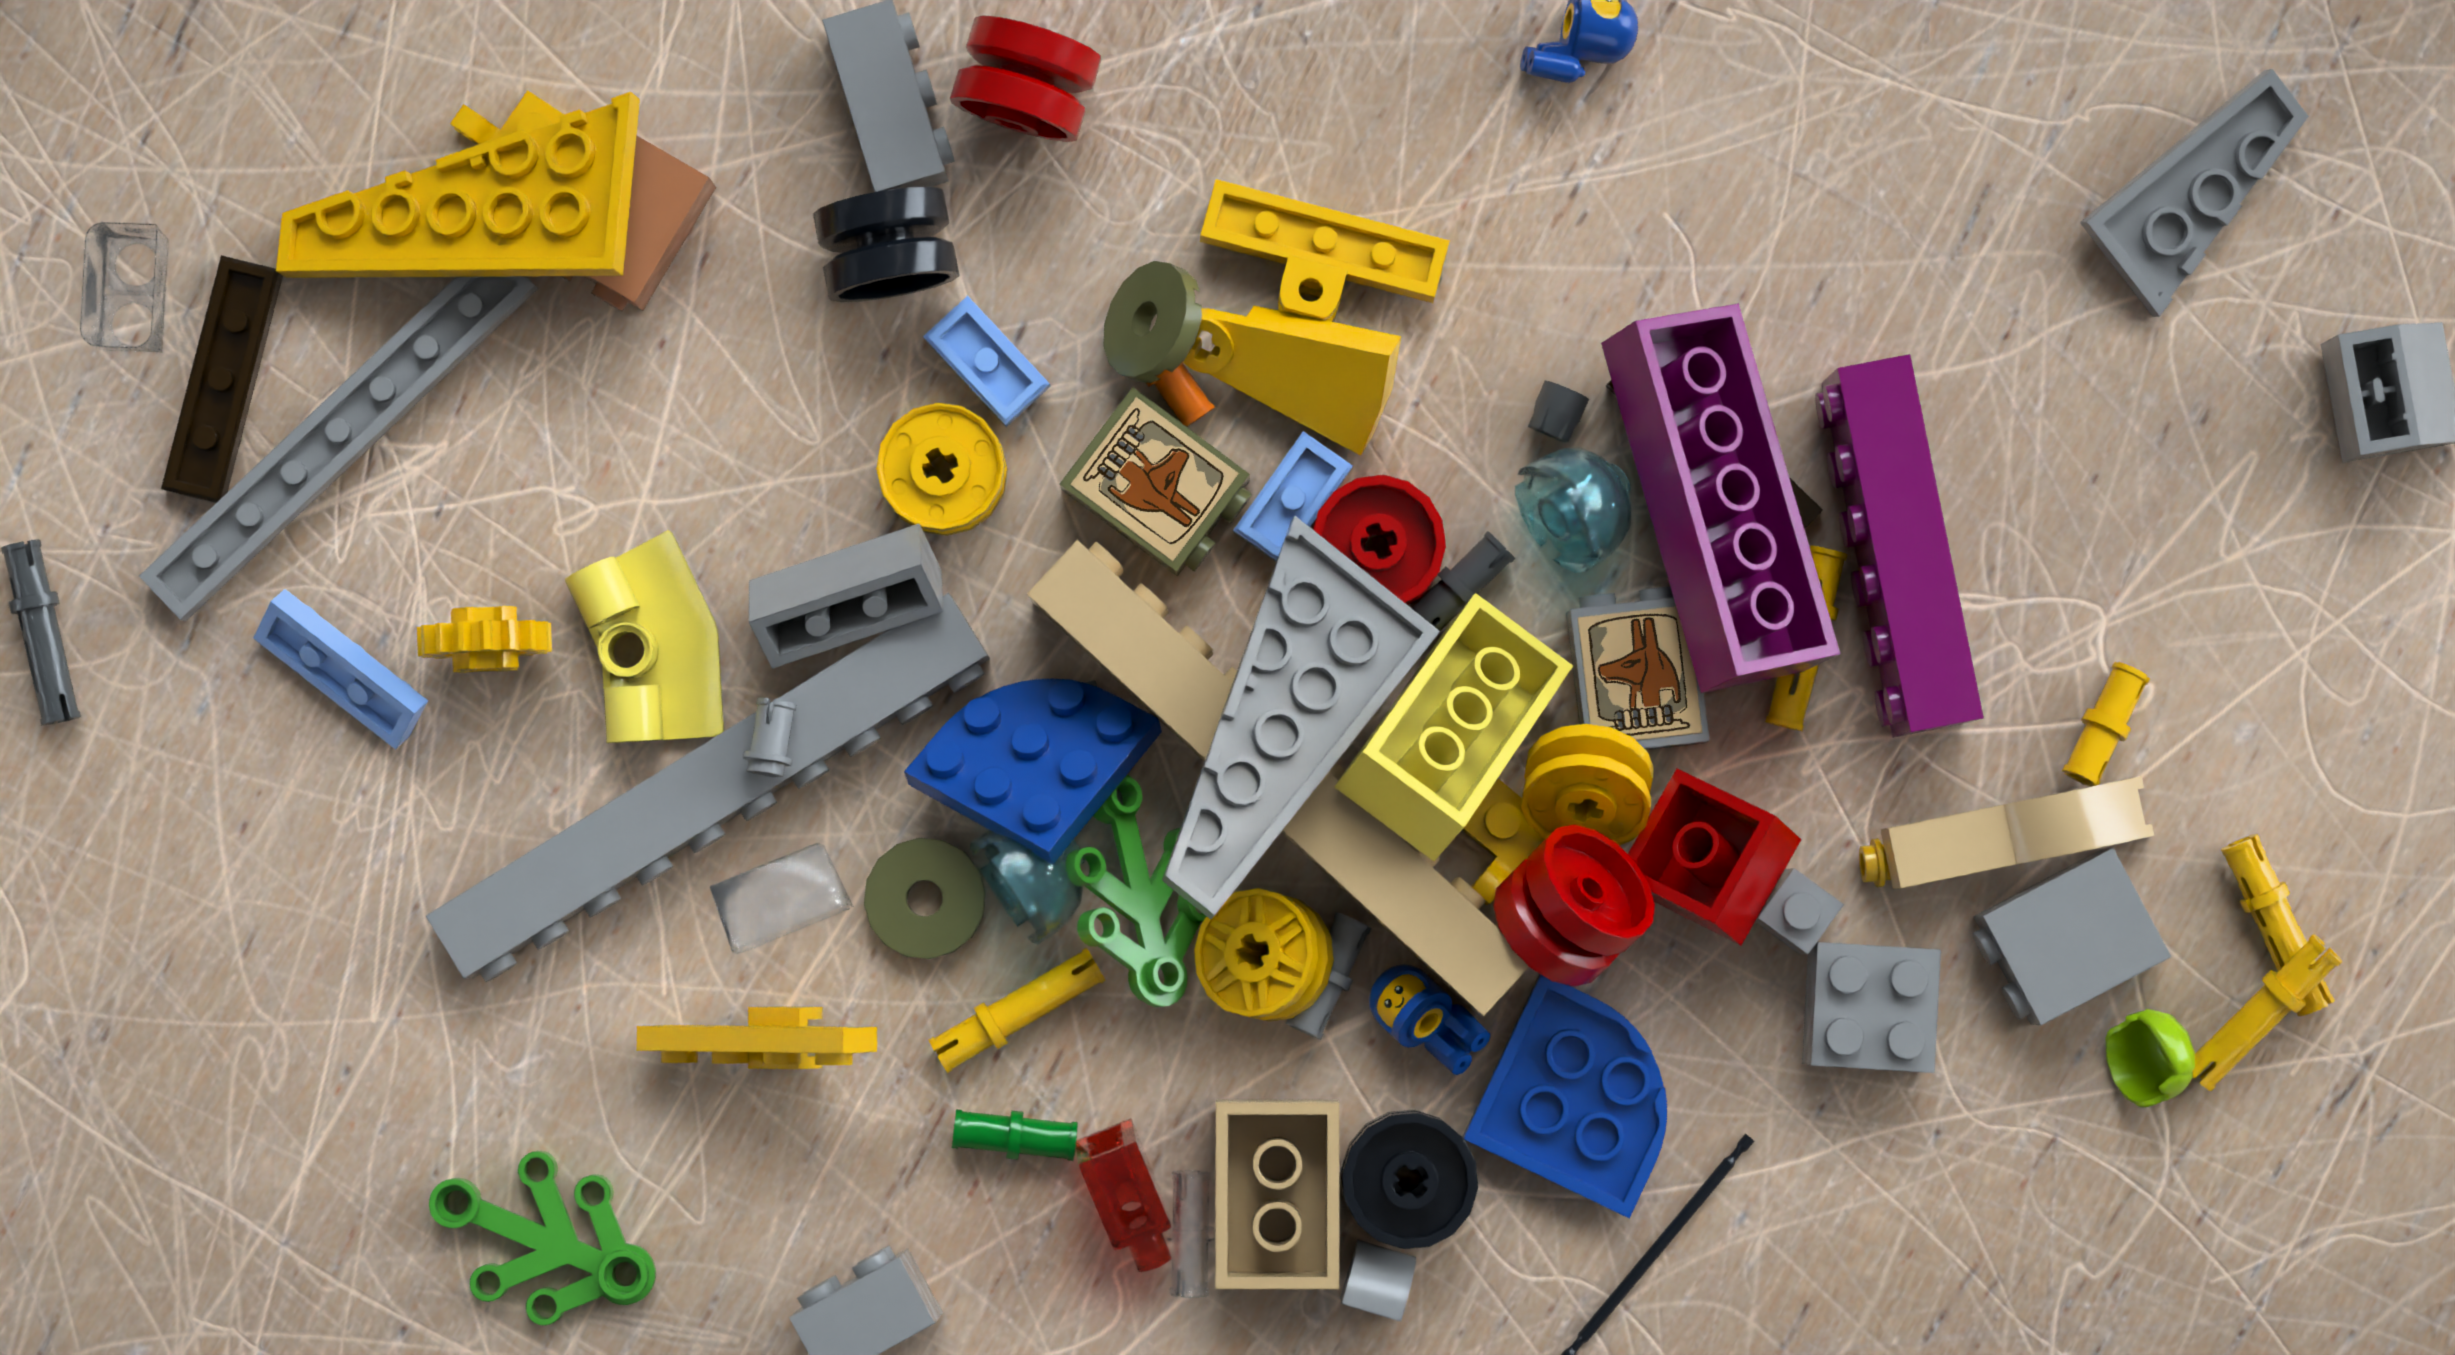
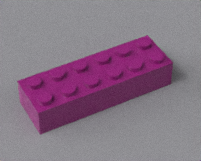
(1720, 497)
(1899, 547)

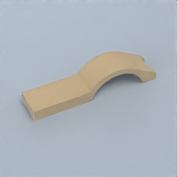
(2015, 833)

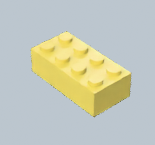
(1454, 727)

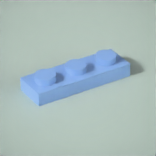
(340, 669)

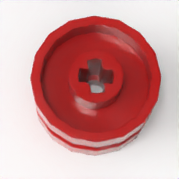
(1025, 78)
(1400, 516)
(1574, 905)

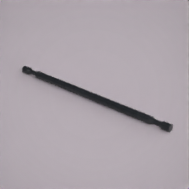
(1659, 1246)

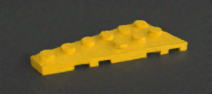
(497, 209)

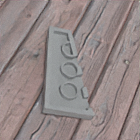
(2180, 202)

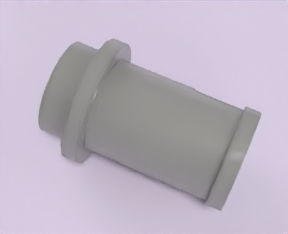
(770, 738)

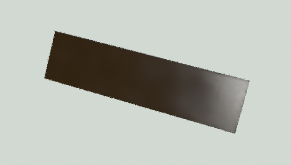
(222, 380)

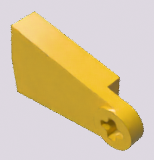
(1303, 367)

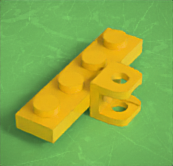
(1322, 248)
(772, 1040)

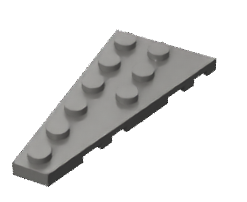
(1306, 686)

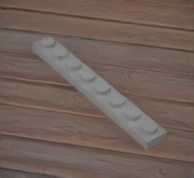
(332, 439)

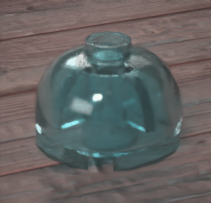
(1576, 504)
(1029, 884)

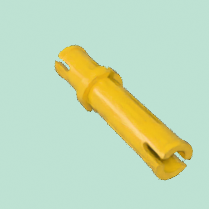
(1789, 709)
(2271, 910)
(1016, 1010)
(2264, 1010)

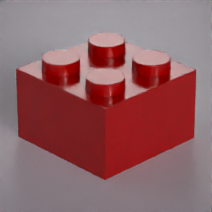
(1712, 855)

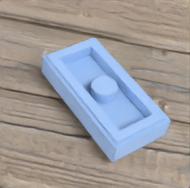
(986, 361)
(1295, 489)

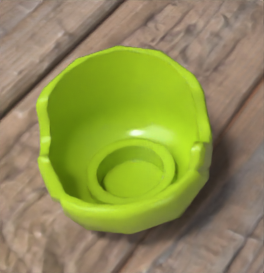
(2150, 1057)

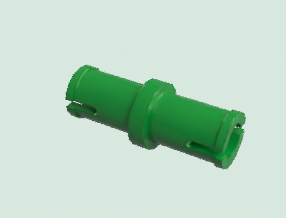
(1014, 1135)

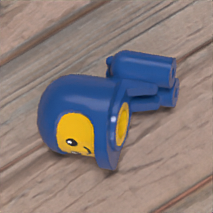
(1589, 32)
(1422, 1012)

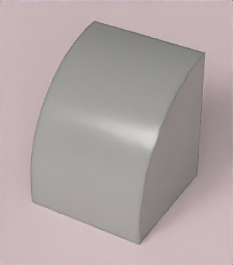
(1378, 1280)

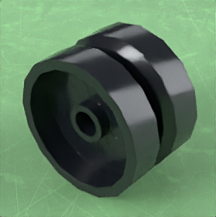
(886, 244)
(1414, 1215)

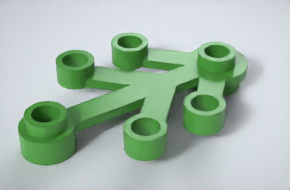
(1139, 901)
(554, 1243)

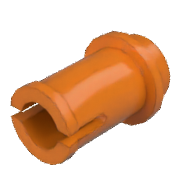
(1183, 394)

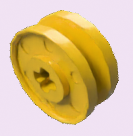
(957, 436)
(1588, 780)
(1292, 971)

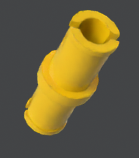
(2106, 724)

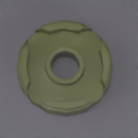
(1150, 291)
(888, 898)

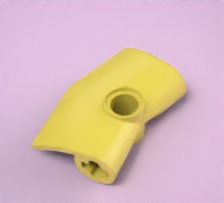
(678, 680)

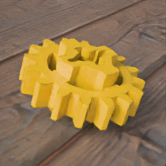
(484, 639)

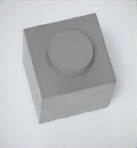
(1798, 911)

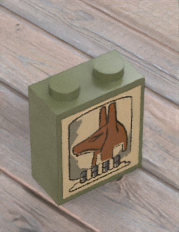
(1157, 483)

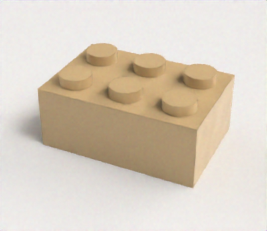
(1277, 1194)

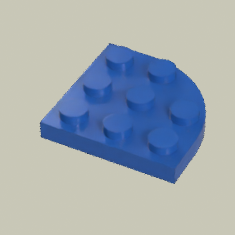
(1034, 759)
(1575, 1098)

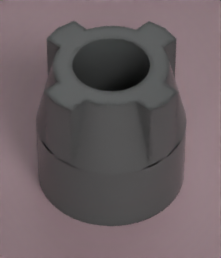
(1557, 411)

